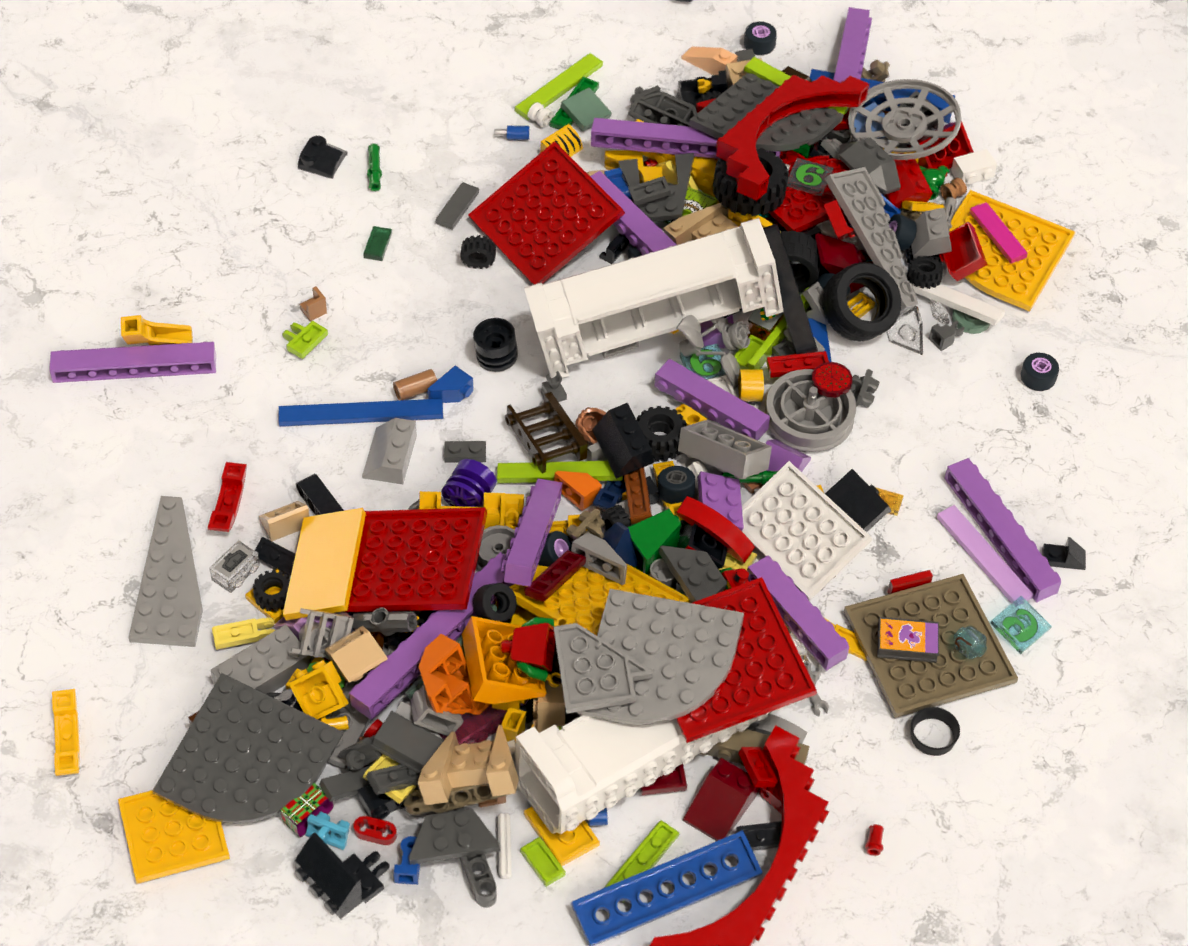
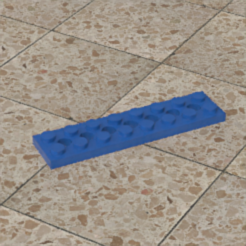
(664, 904)

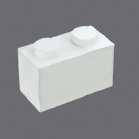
(974, 167)

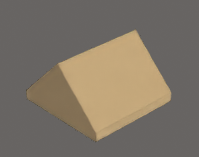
(284, 520)

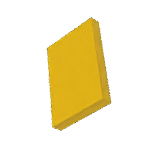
(567, 845)

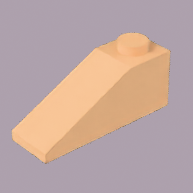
(709, 58)

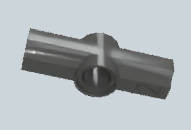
(385, 622)

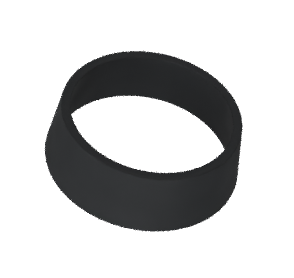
(939, 714)

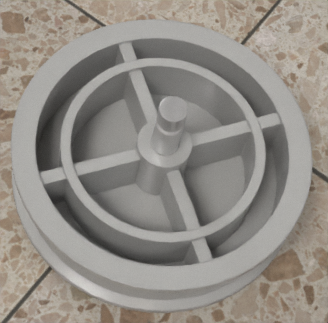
(806, 418)

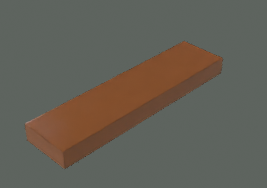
(637, 496)

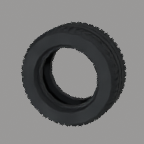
(885, 293)

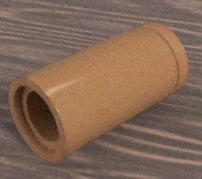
(414, 384)

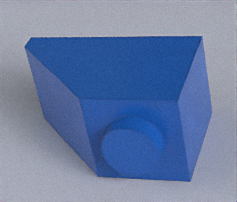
(452, 386)

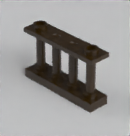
(559, 420)

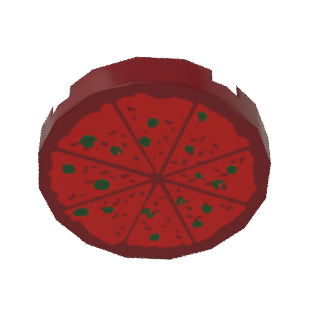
(832, 379)

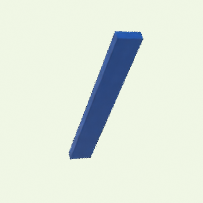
(360, 412)

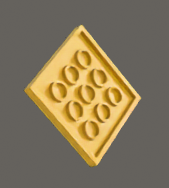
(168, 838)

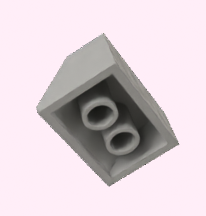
(391, 451)

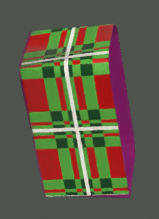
(300, 808)

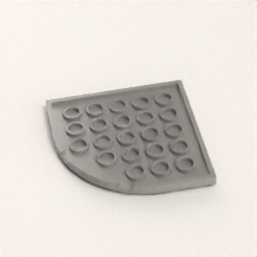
(681, 644)

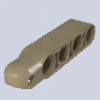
(471, 795)

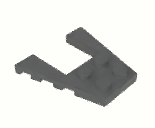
(668, 207)

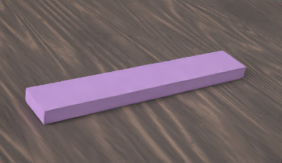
(983, 554)

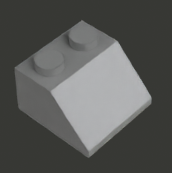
(931, 234)

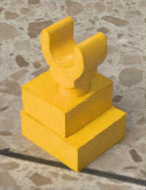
(513, 507)

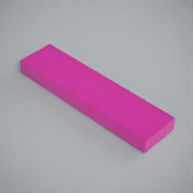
(998, 232)

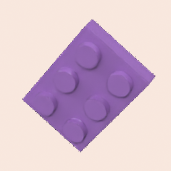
(722, 495)

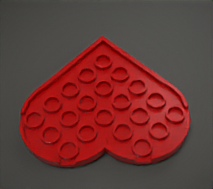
(802, 209)

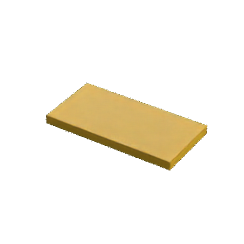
(325, 563)

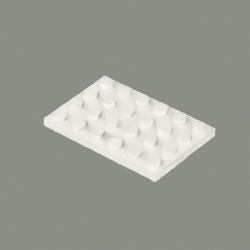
(802, 529)

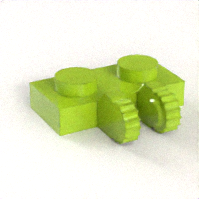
(306, 338)

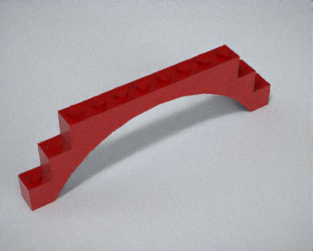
(793, 96)
(799, 818)

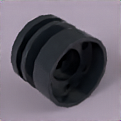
(495, 344)

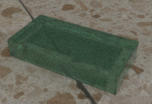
(377, 243)

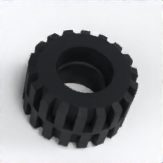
(664, 421)

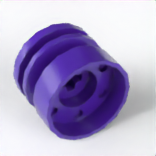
(468, 484)

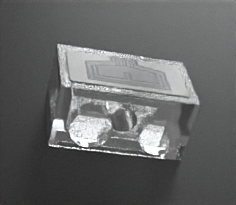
(234, 566)

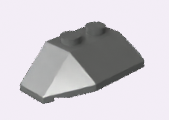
(662, 109)
(876, 161)

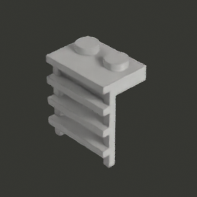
(340, 628)

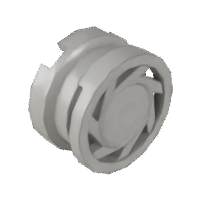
(736, 335)

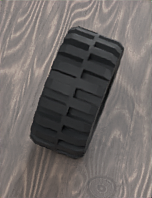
(726, 187)

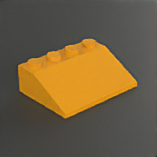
(492, 673)

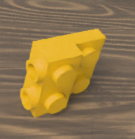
(318, 690)

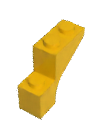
(645, 173)
(138, 330)

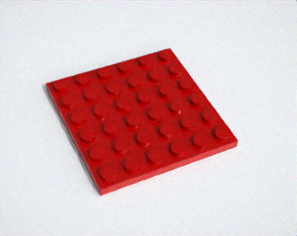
(546, 214)
(417, 559)
(764, 670)

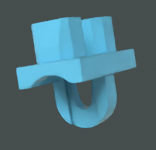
(322, 825)

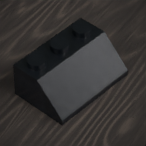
(623, 441)
(328, 877)

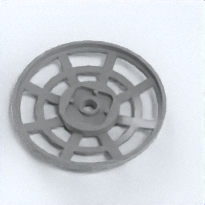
(917, 122)

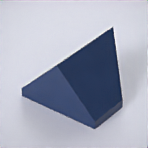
(620, 540)

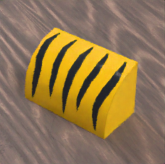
(566, 138)

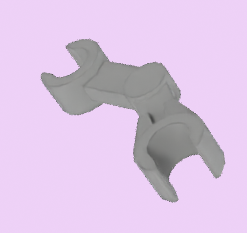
(816, 699)

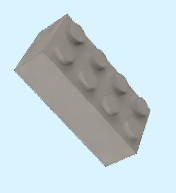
(724, 449)
(266, 663)

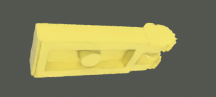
(241, 632)

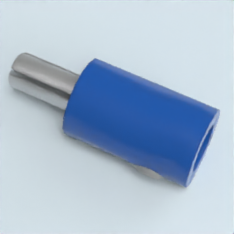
(514, 132)

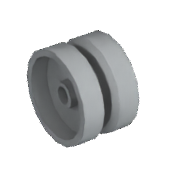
(494, 540)

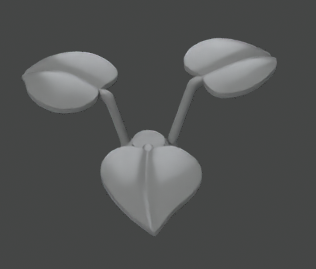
(694, 343)

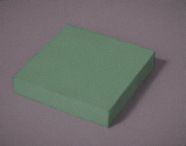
(584, 108)

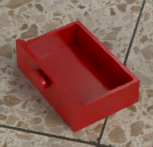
(838, 221)
(965, 254)

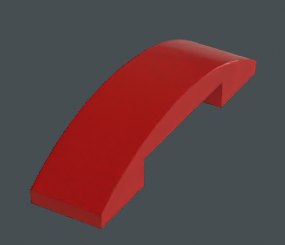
(229, 497)
(717, 526)

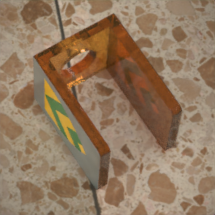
(763, 325)

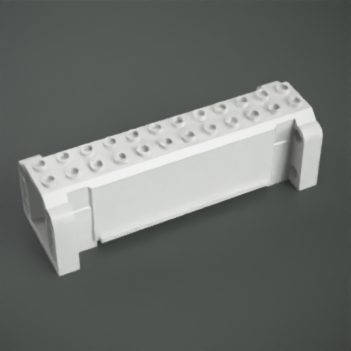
(654, 294)
(599, 761)

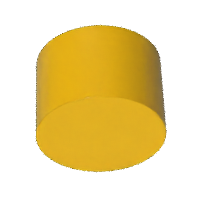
(751, 385)

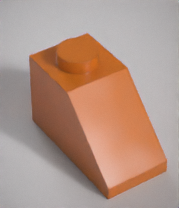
(578, 487)

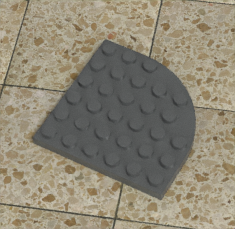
(783, 135)
(245, 756)

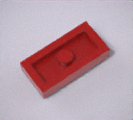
(758, 767)

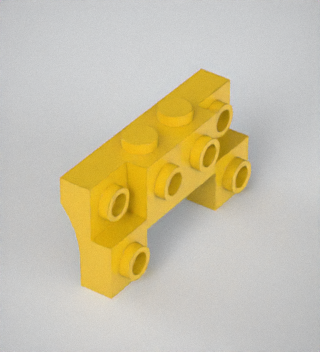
(492, 501)

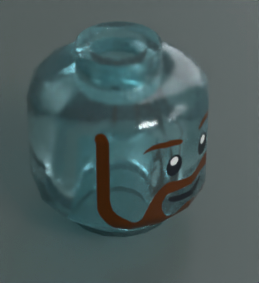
(970, 642)

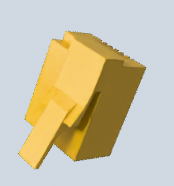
(514, 723)

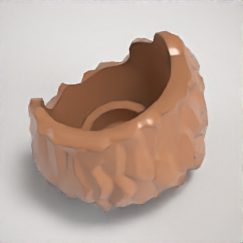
(587, 421)

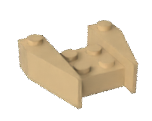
(699, 224)
(468, 766)

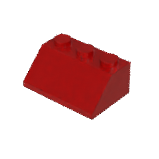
(959, 146)
(912, 183)

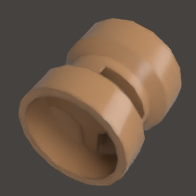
(954, 189)

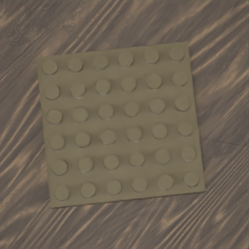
(921, 684)

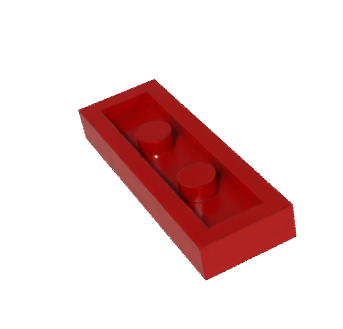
(784, 364)

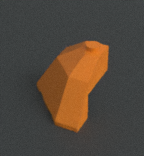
(447, 678)

